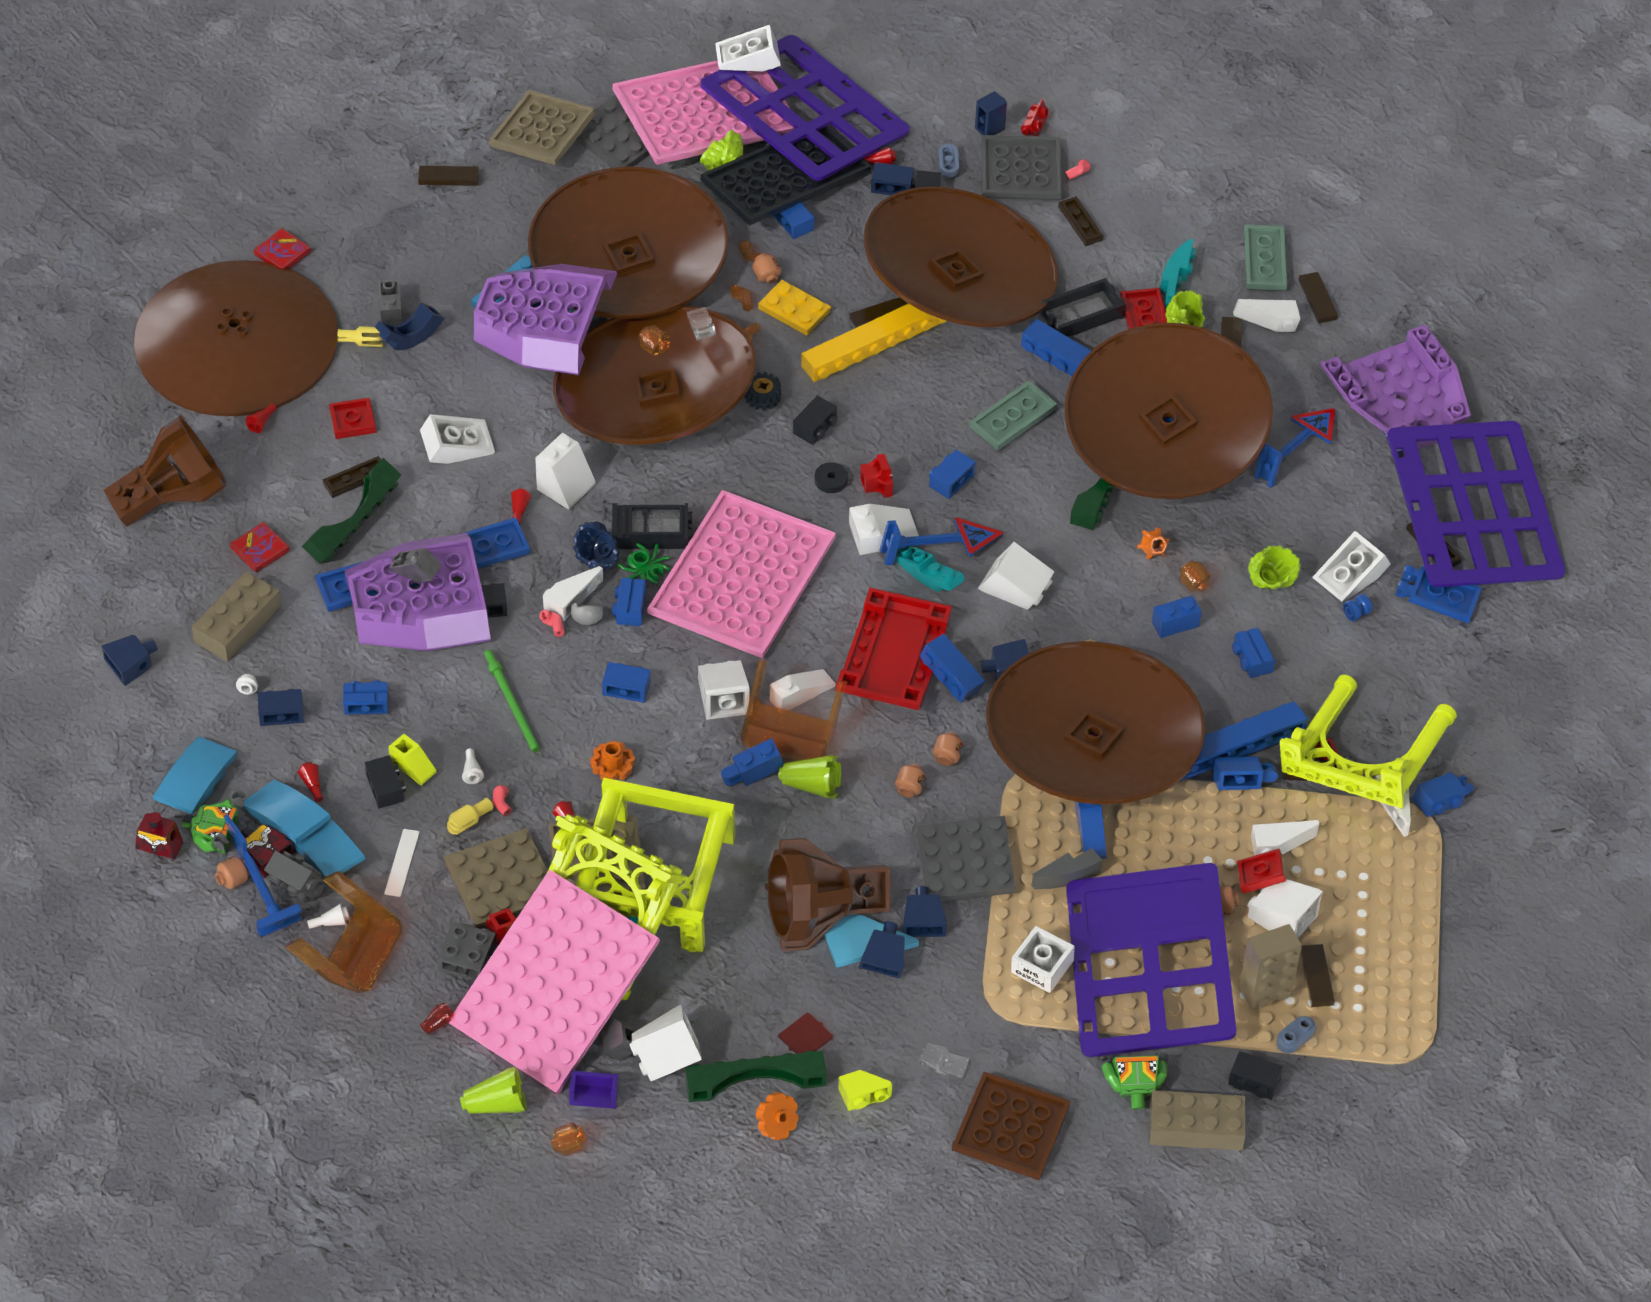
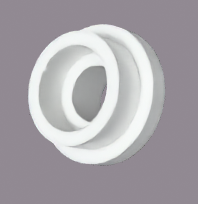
(247, 684)

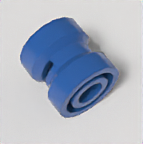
(1355, 608)

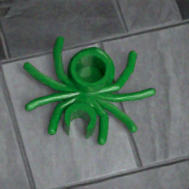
(642, 564)

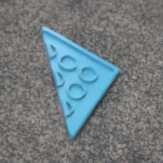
(851, 935)

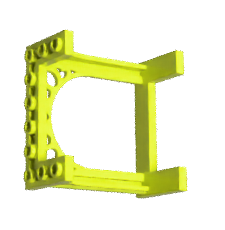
(719, 830)

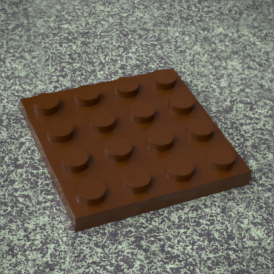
(1011, 1125)

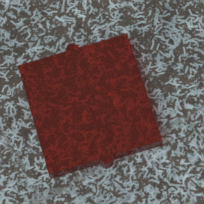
(805, 1035)

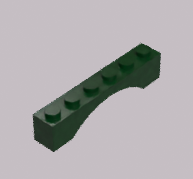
(377, 482)
(1089, 505)
(801, 1069)

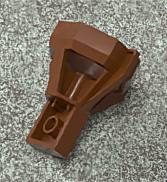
(161, 480)
(812, 900)

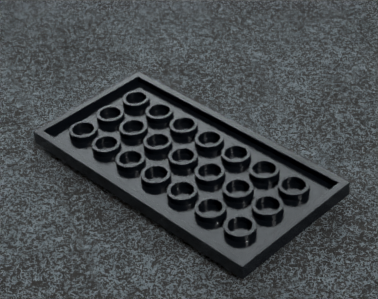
(770, 183)

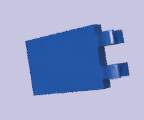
(1451, 601)

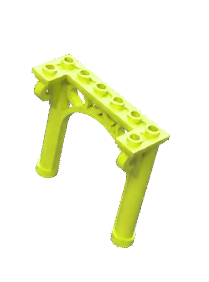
(1396, 776)
(665, 878)

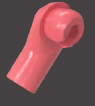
(1082, 168)
(553, 620)
(498, 800)

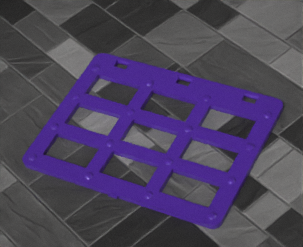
(819, 71)
(1431, 532)

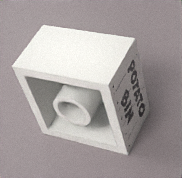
(1042, 959)

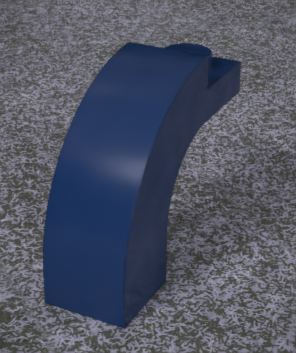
(413, 330)

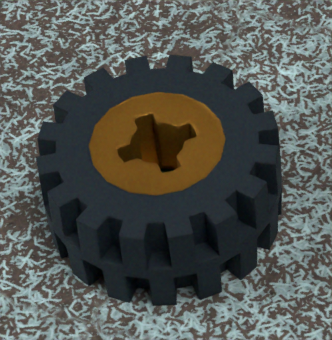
(764, 391)

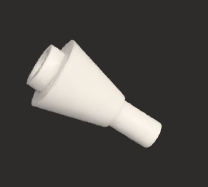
(472, 772)
(335, 916)

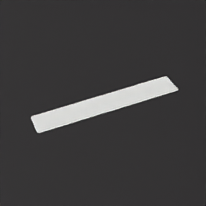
(401, 862)

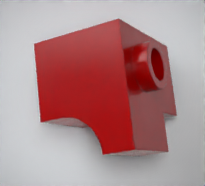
(877, 476)
(500, 923)

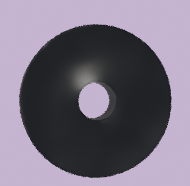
(834, 484)

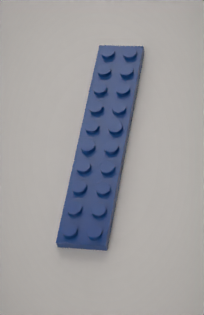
(489, 543)

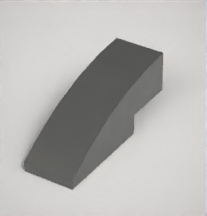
(1067, 869)

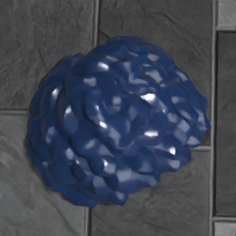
(595, 546)

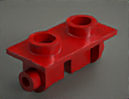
(1035, 119)

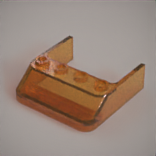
(793, 733)
(362, 945)

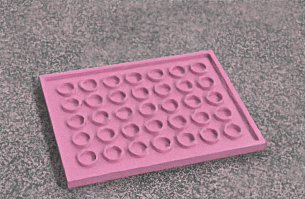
(682, 119)
(741, 573)
(554, 981)

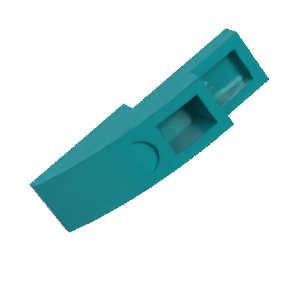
(1177, 270)
(926, 569)

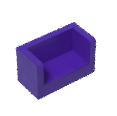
(594, 1089)

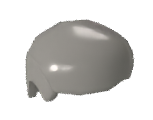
(586, 614)

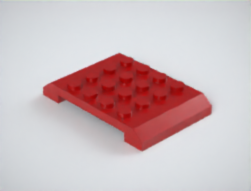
(887, 648)

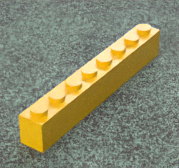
(866, 341)

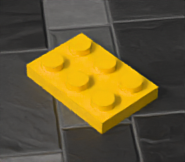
(794, 307)

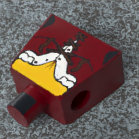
(159, 836)
(264, 843)

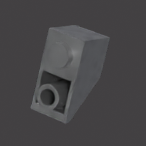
(390, 301)
(415, 565)
(616, 1038)

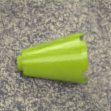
(813, 775)
(496, 1094)

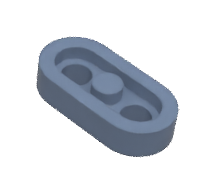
(948, 160)
(1297, 1033)

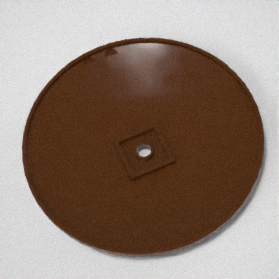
(655, 215)
(960, 256)
(220, 370)
(1176, 372)
(616, 386)
(1063, 692)

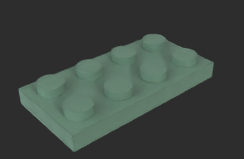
(1265, 257)
(1013, 415)

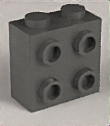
(295, 875)
(466, 950)

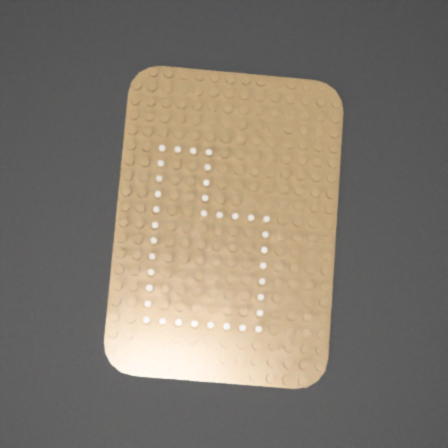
(1372, 917)

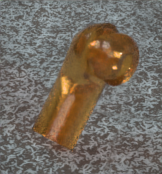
(747, 251)
(742, 295)
(752, 329)

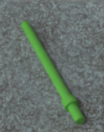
(497, 670)

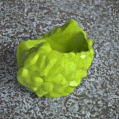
(723, 151)
(1185, 309)
(1274, 568)

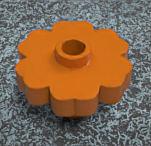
(612, 761)
(777, 1116)

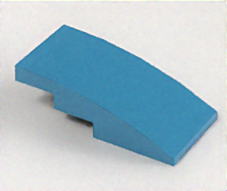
(195, 775)
(286, 811)
(329, 850)

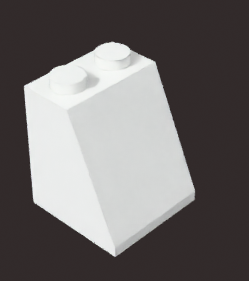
(563, 472)
(1017, 577)
(723, 689)
(1285, 905)
(666, 1044)

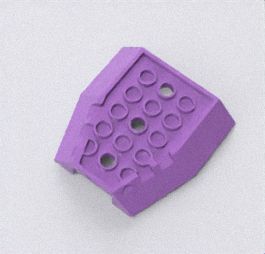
(542, 335)
(1414, 370)
(423, 618)

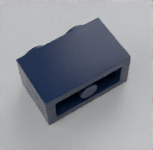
(990, 114)
(891, 179)
(280, 707)

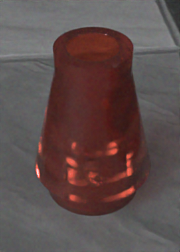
(438, 1017)

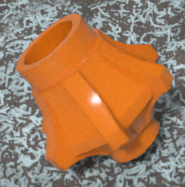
(1147, 545)

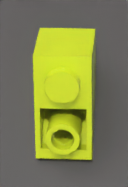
(411, 759)
(862, 1089)

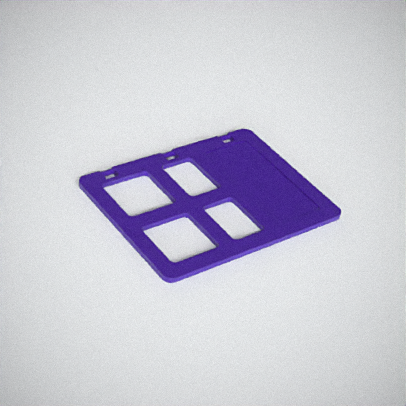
(1144, 913)

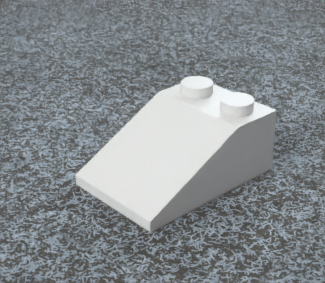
(749, 51)
(455, 438)
(870, 521)
(1352, 568)

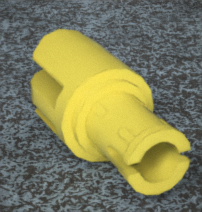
(363, 336)
(468, 816)

